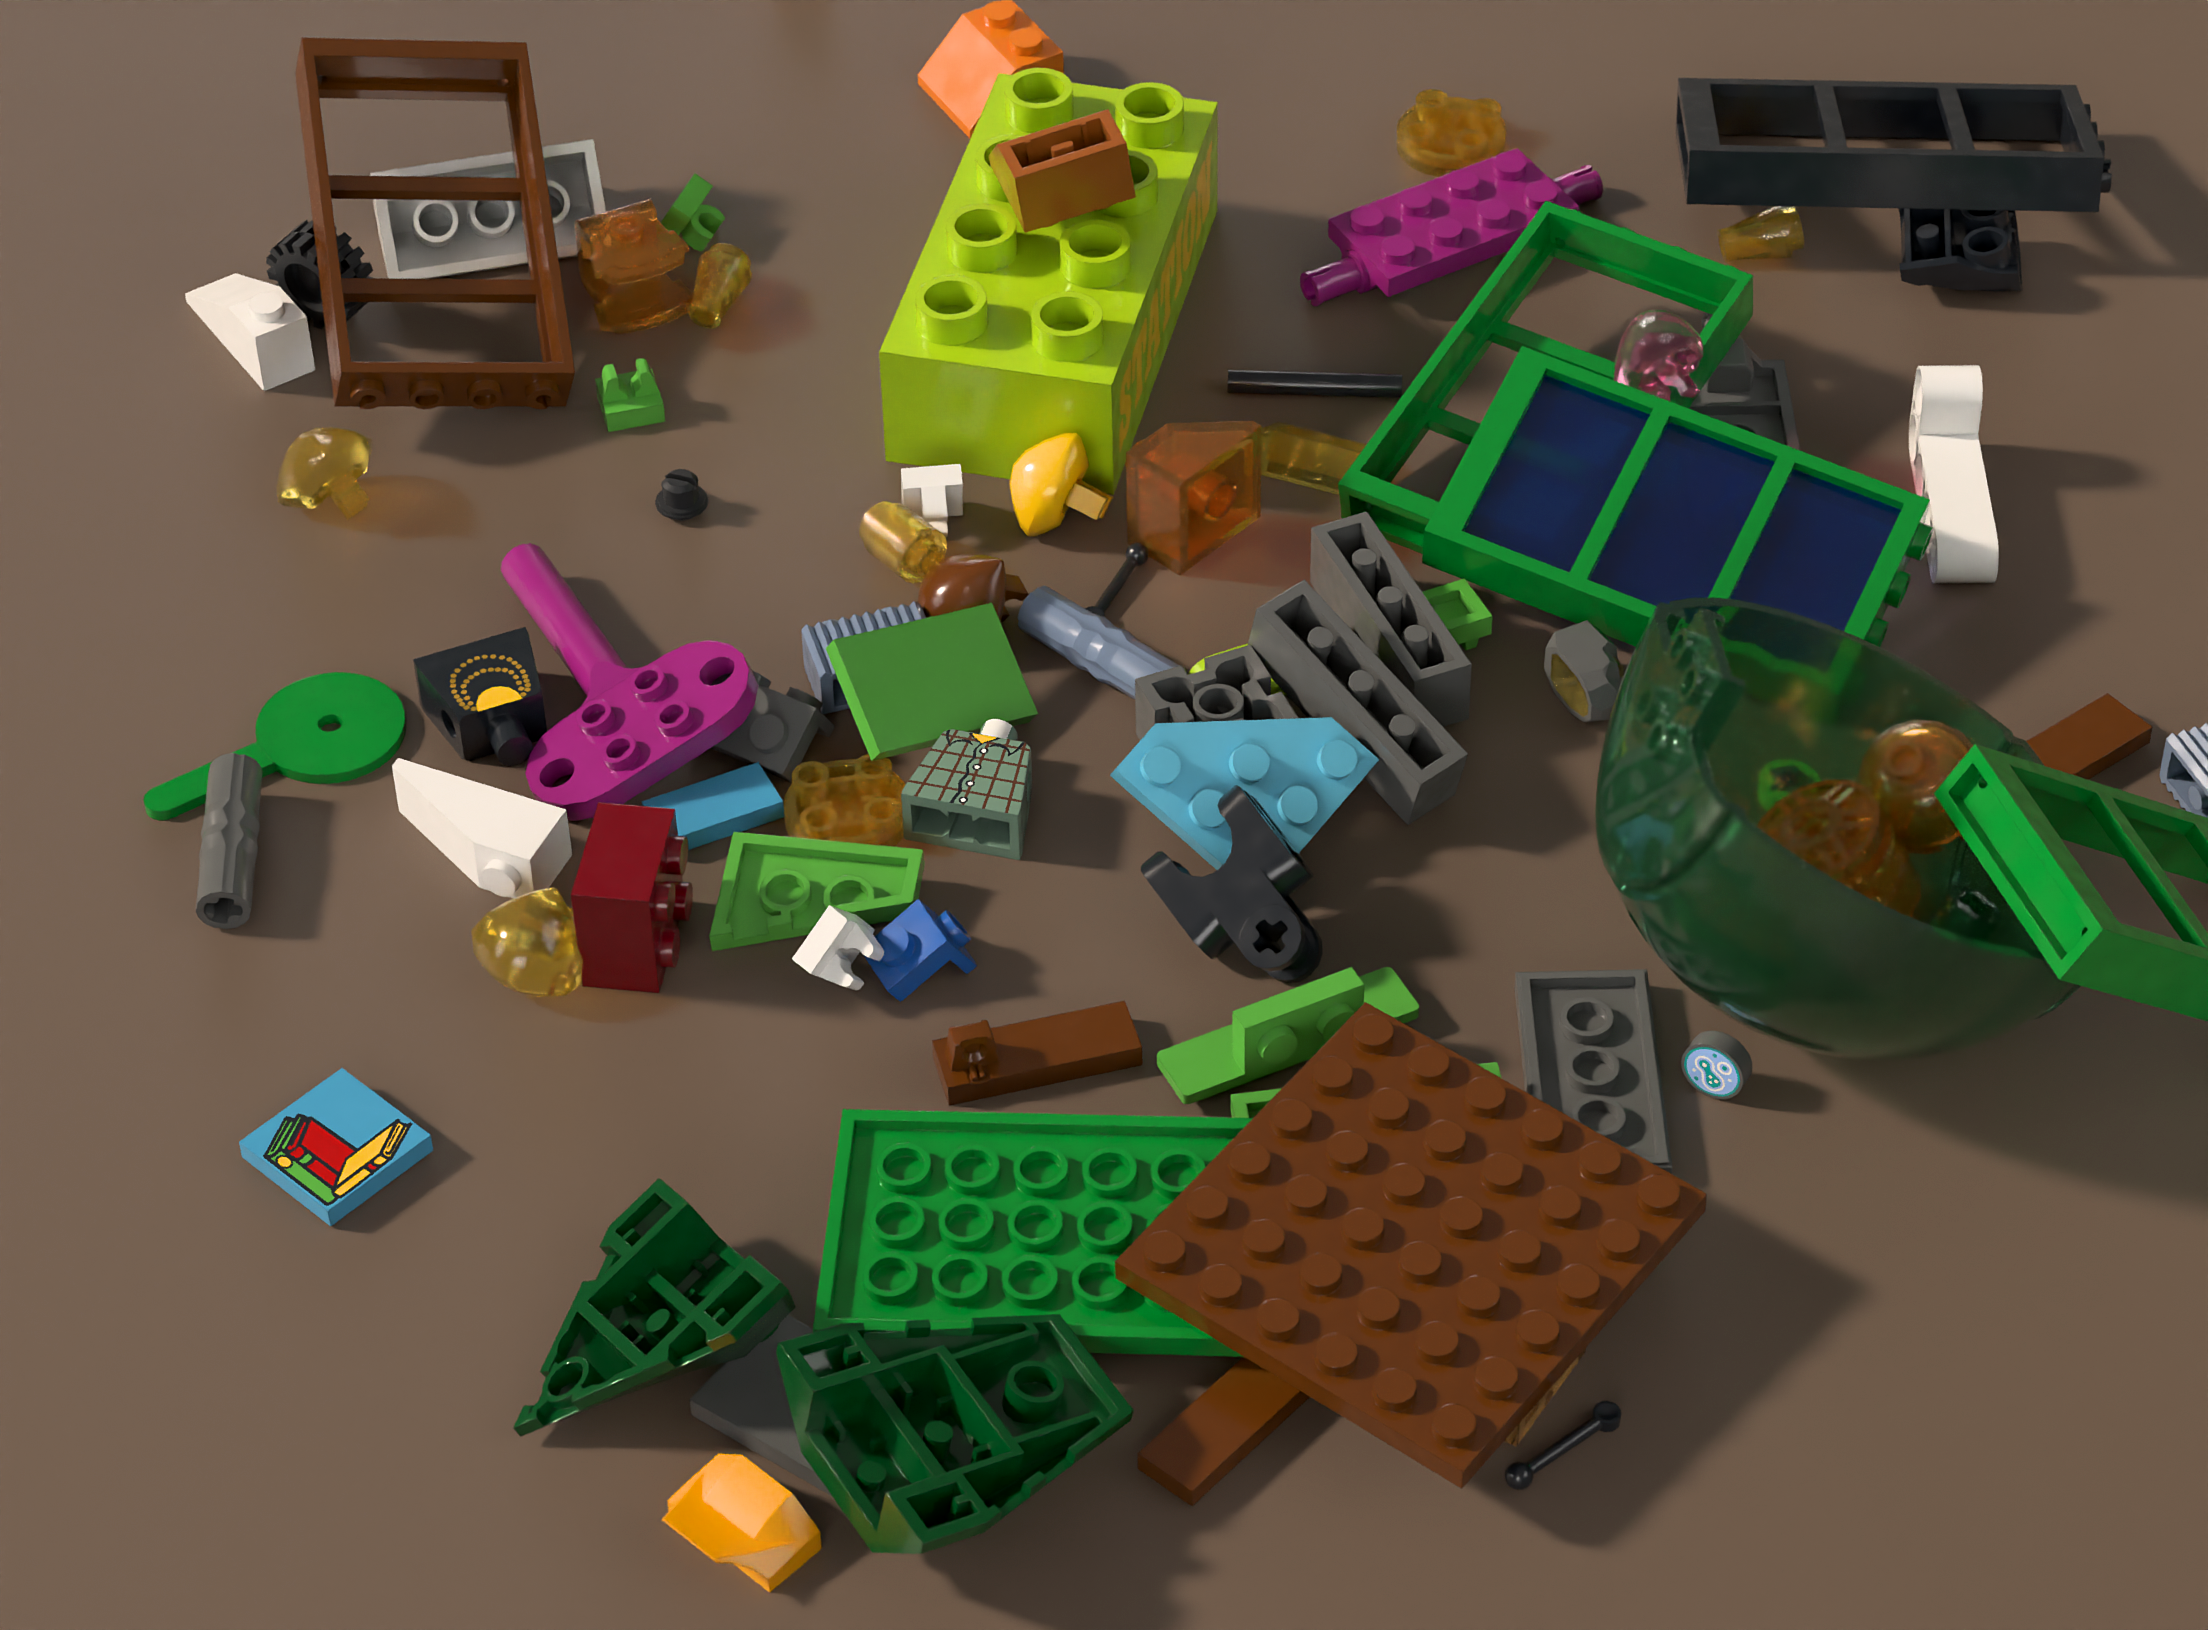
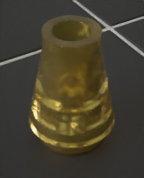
(1763, 235)
(719, 282)

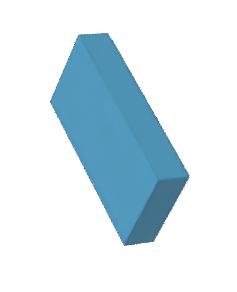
(722, 805)

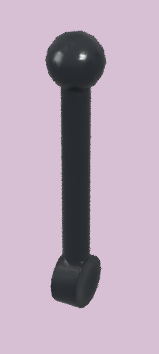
(1136, 555)
(1605, 1418)

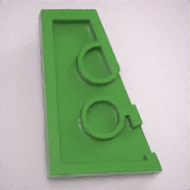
(785, 884)

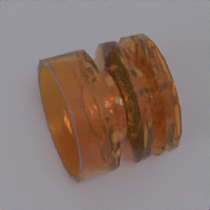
(1848, 838)

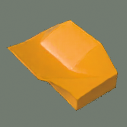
(744, 1520)

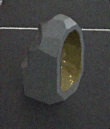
(1584, 671)

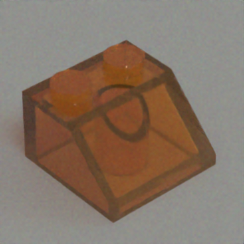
(1193, 489)

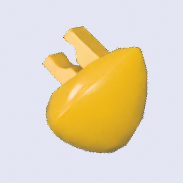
(1050, 481)

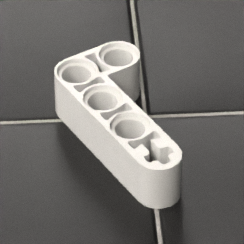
(1952, 473)

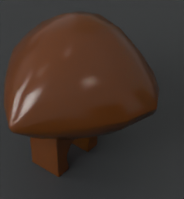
(968, 582)

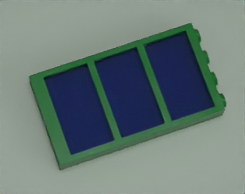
(1627, 501)

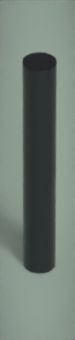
(1315, 383)

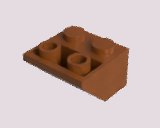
(1064, 170)

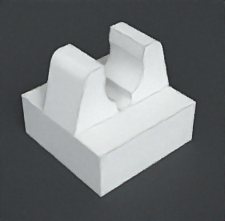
(933, 493)
(835, 945)

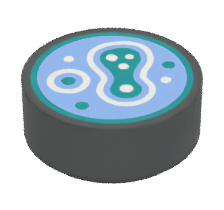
(1716, 1064)

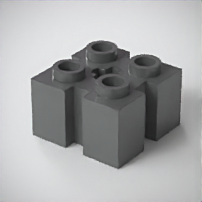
(1227, 690)

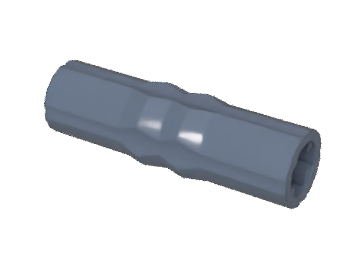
(1089, 640)

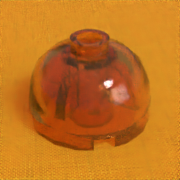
(1905, 771)

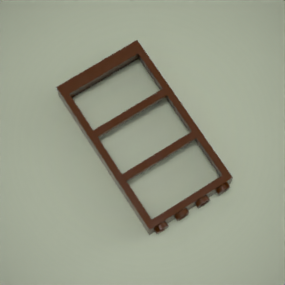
(435, 72)

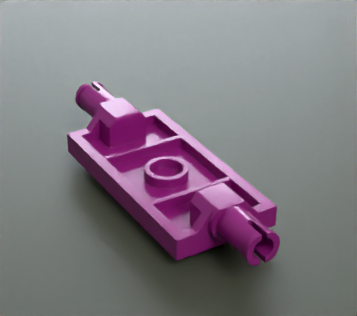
(1442, 225)

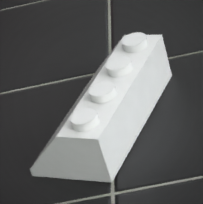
(473, 236)

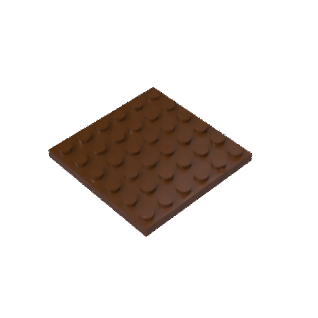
(1412, 1242)

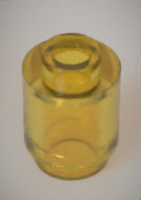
(902, 540)

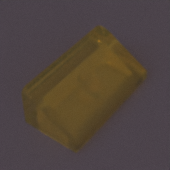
(1306, 456)

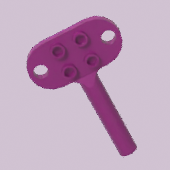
(634, 720)

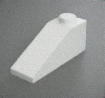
(257, 327)
(488, 833)

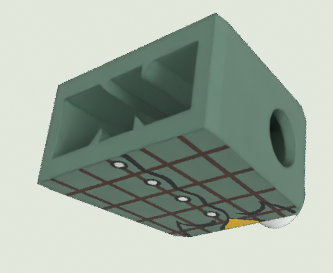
(972, 792)

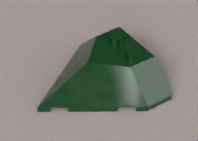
(657, 1310)

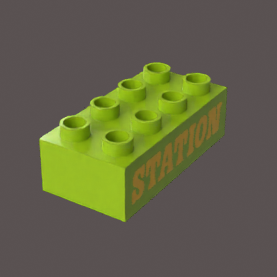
(1055, 324)

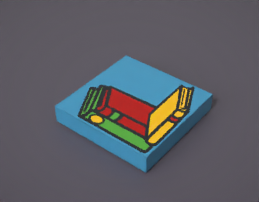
(336, 1146)

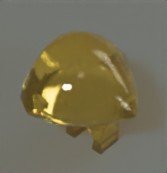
(325, 465)
(530, 944)

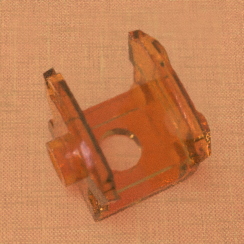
(625, 266)

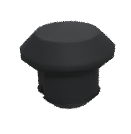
(681, 496)

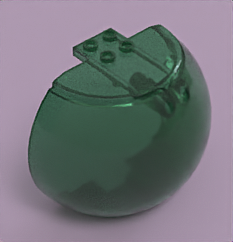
(1703, 739)

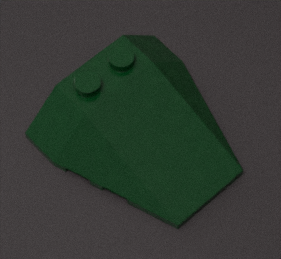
(944, 1426)

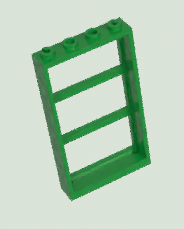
(1549, 235)
(2015, 825)

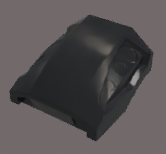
(1961, 249)

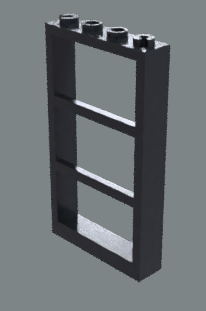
(1889, 176)

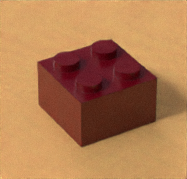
(631, 897)

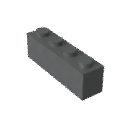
(1386, 609)
(1339, 677)

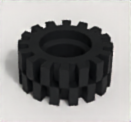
(297, 273)

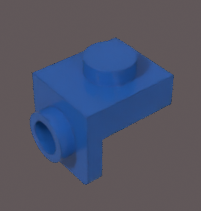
(917, 947)

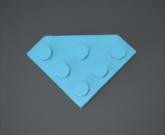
(1289, 765)

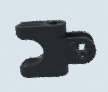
(1246, 897)

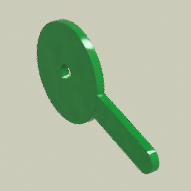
(295, 745)

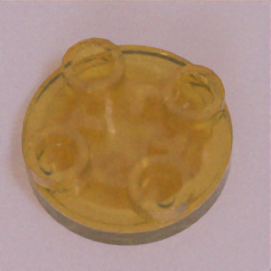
(1449, 132)
(845, 802)

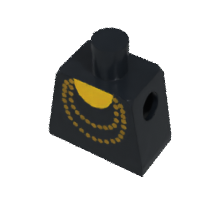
(485, 696)

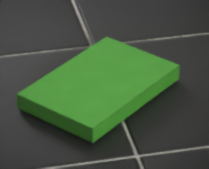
(930, 678)

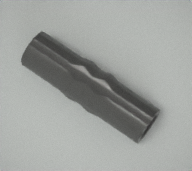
(229, 841)

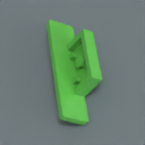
(1279, 1032)

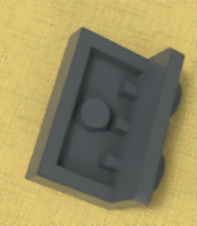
(776, 729)

